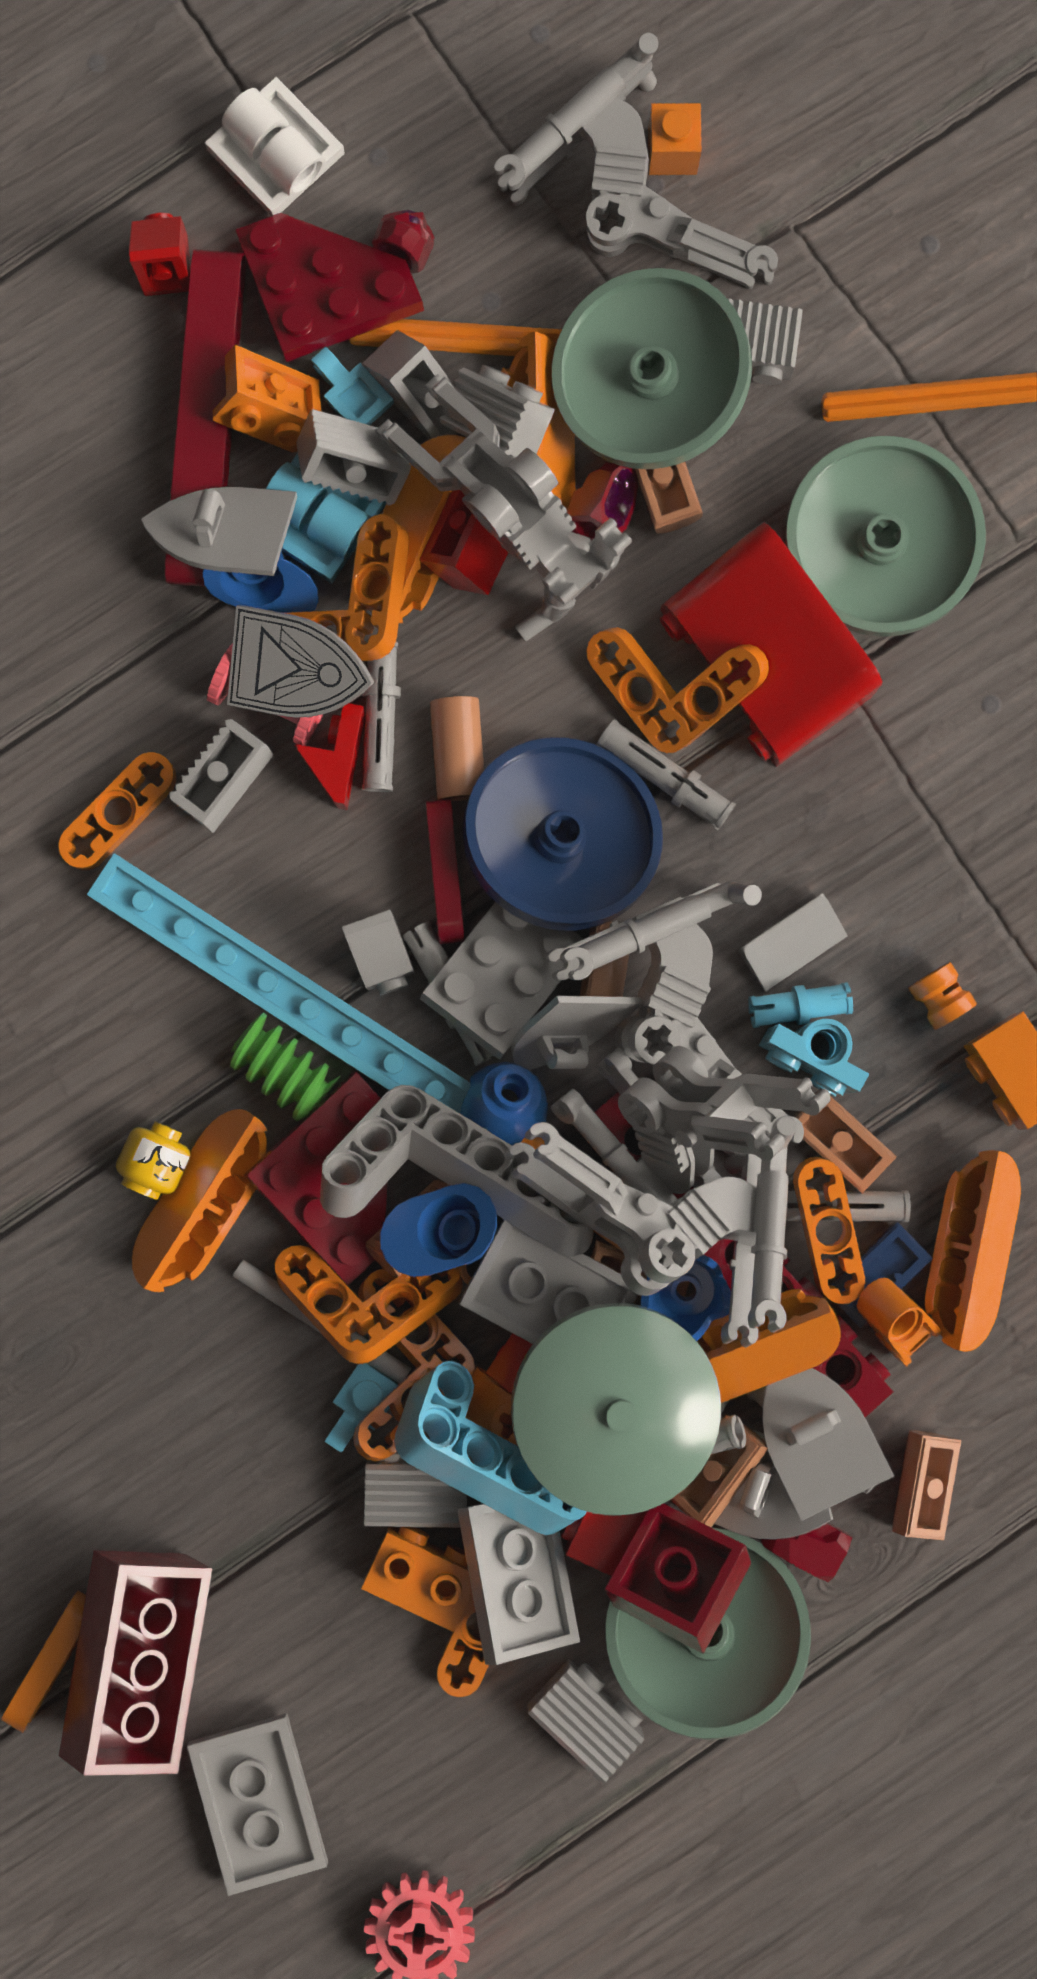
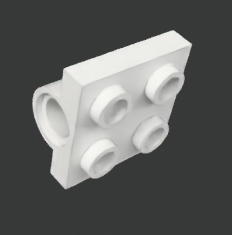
(273, 145)

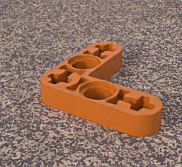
(356, 622)
(680, 706)
(359, 1315)
(413, 1352)

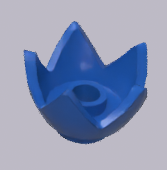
(501, 1117)
(697, 1311)

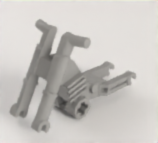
(621, 175)
(514, 505)
(674, 982)
(684, 1119)
(669, 1238)

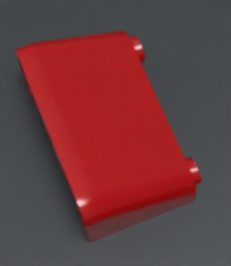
(768, 601)

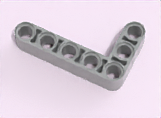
(414, 1128)

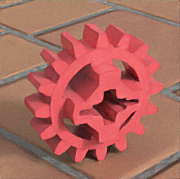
(439, 1930)

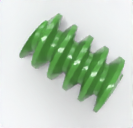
(281, 1068)

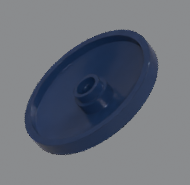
(562, 833)

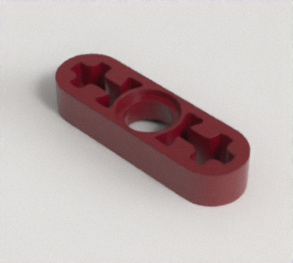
(445, 871)

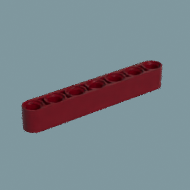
(210, 333)

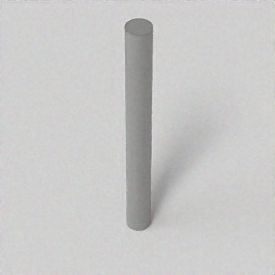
(271, 1290)

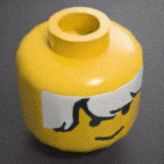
(153, 1160)

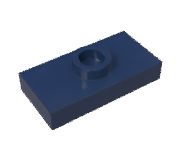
(890, 1256)

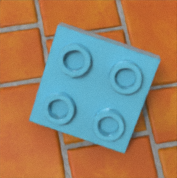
(323, 521)
(793, 1051)

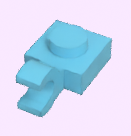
(353, 393)
(358, 1397)

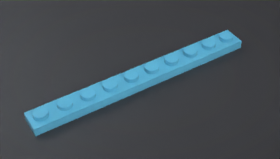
(272, 984)

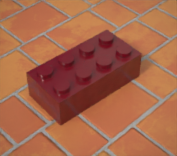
(135, 1663)

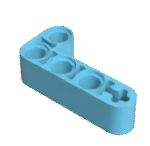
(493, 1457)

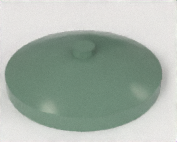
(652, 368)
(887, 534)
(615, 1409)
(745, 1670)

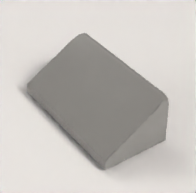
(793, 942)

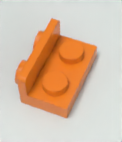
(266, 398)

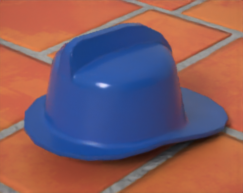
(284, 592)
(439, 1230)

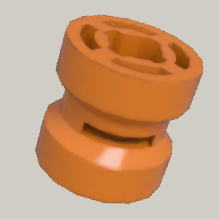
(942, 996)

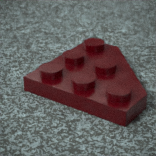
(324, 284)
(292, 1180)

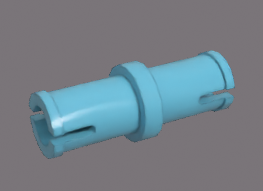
(800, 1005)

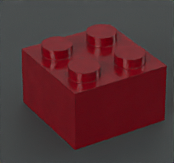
(678, 1576)

